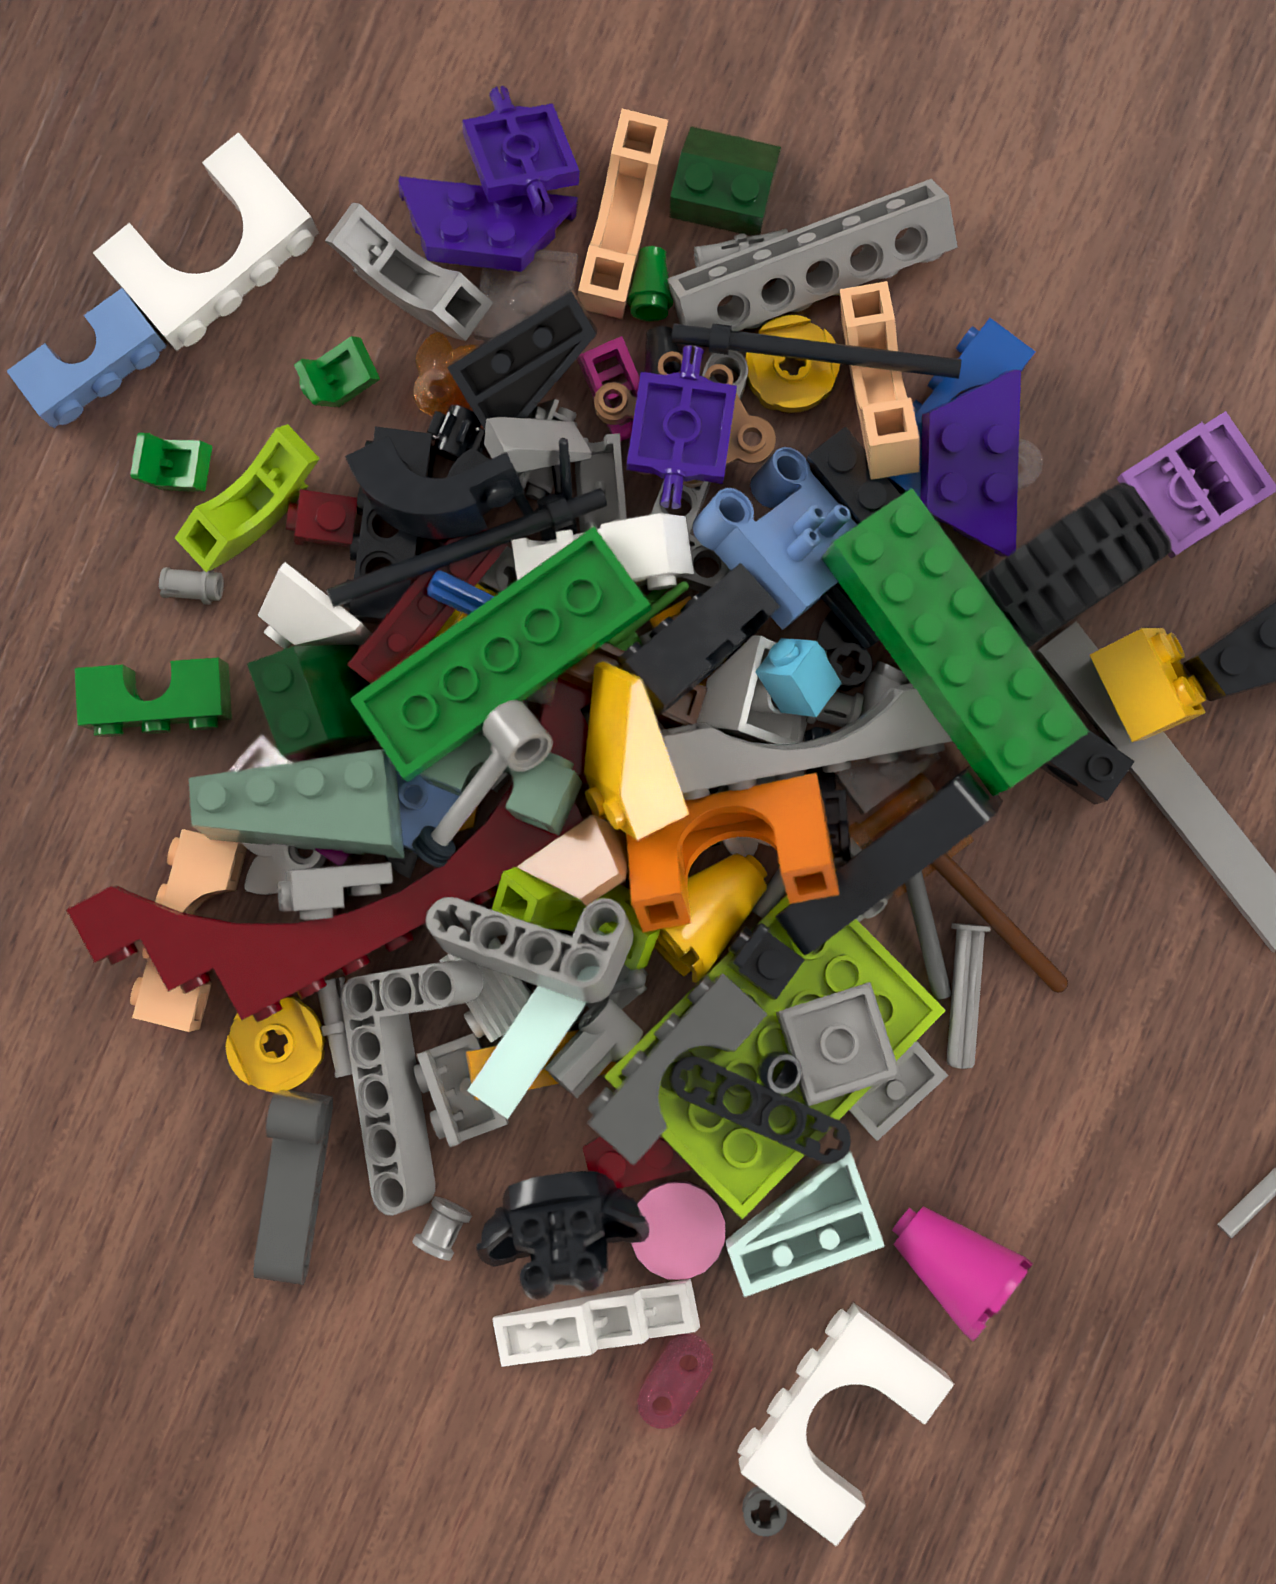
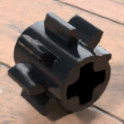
(456, 432)

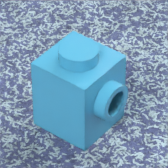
(798, 677)

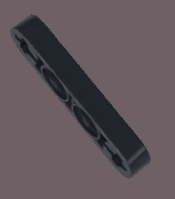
(757, 1114)

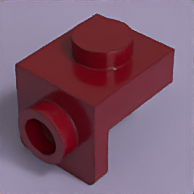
(322, 518)

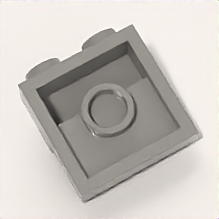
(319, 890)

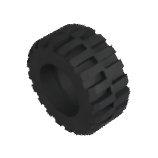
(1077, 562)

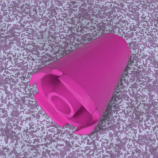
(959, 1267)

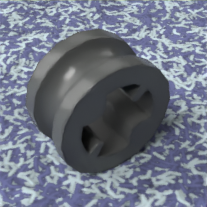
(760, 1528)

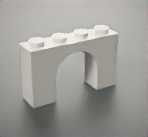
(187, 303)
(854, 1353)

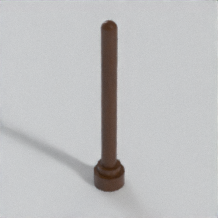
(1000, 923)

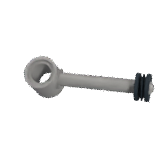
(517, 743)

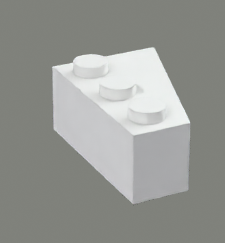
(648, 547)

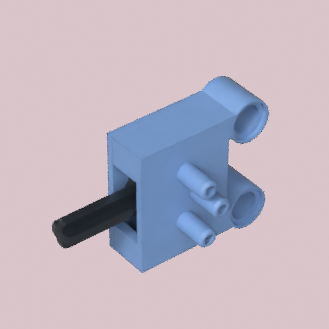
(787, 542)

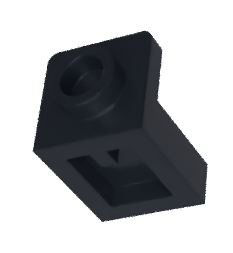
(763, 960)

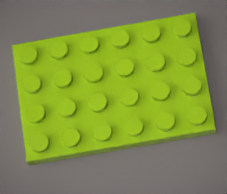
(732, 1158)

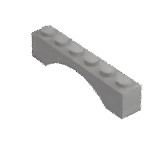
(711, 758)

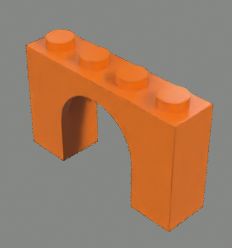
(779, 812)

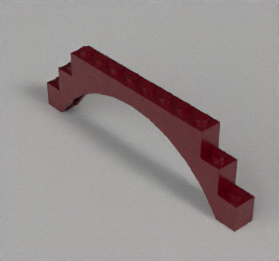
(276, 959)

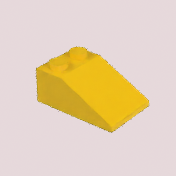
(627, 758)

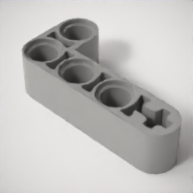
(528, 940)

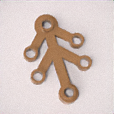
(740, 425)

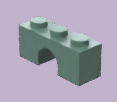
(538, 795)

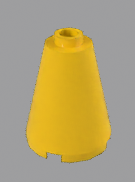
(718, 906)

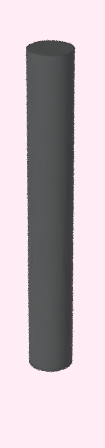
(928, 937)

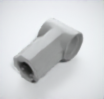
(603, 1037)

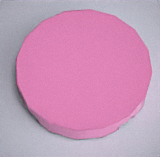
(683, 1232)

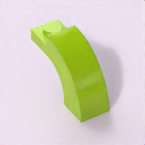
(251, 504)
(549, 907)

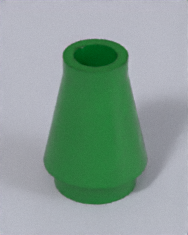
(649, 289)

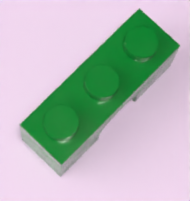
(195, 696)

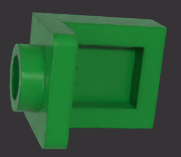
(337, 374)
(171, 463)

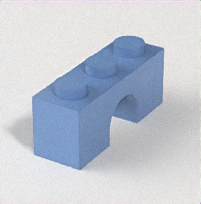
(122, 344)

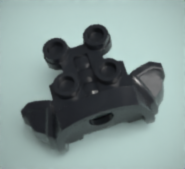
(563, 1228)

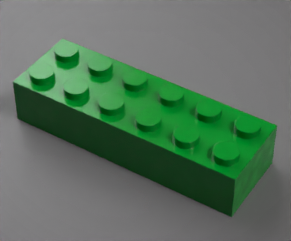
(953, 643)

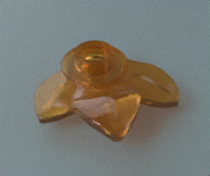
(432, 364)

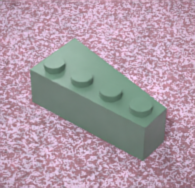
(307, 804)

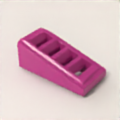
(626, 366)

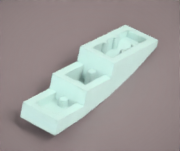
(528, 1046)

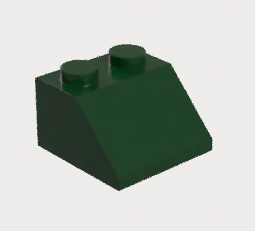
(723, 181)

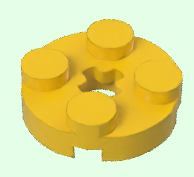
(791, 392)
(267, 1070)

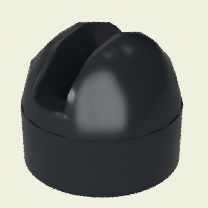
(780, 1072)

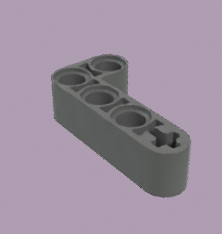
(300, 1137)

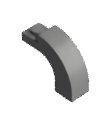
(422, 289)

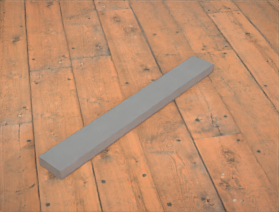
(1172, 787)

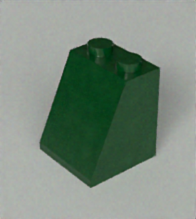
(309, 700)

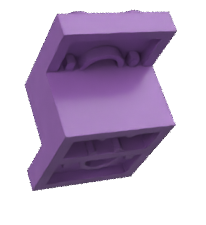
(1200, 481)

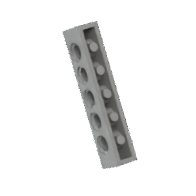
(920, 208)

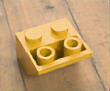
(1149, 682)

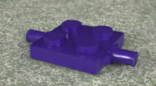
(520, 152)
(681, 427)

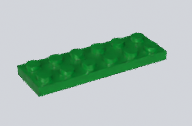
(501, 653)

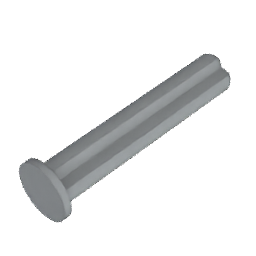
(965, 994)

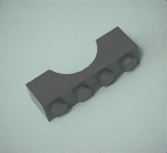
(631, 1114)

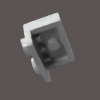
(447, 1077)

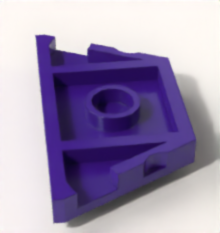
(468, 230)
(974, 461)

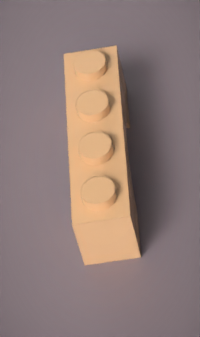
(622, 213)
(880, 394)
(197, 873)

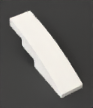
(596, 1323)

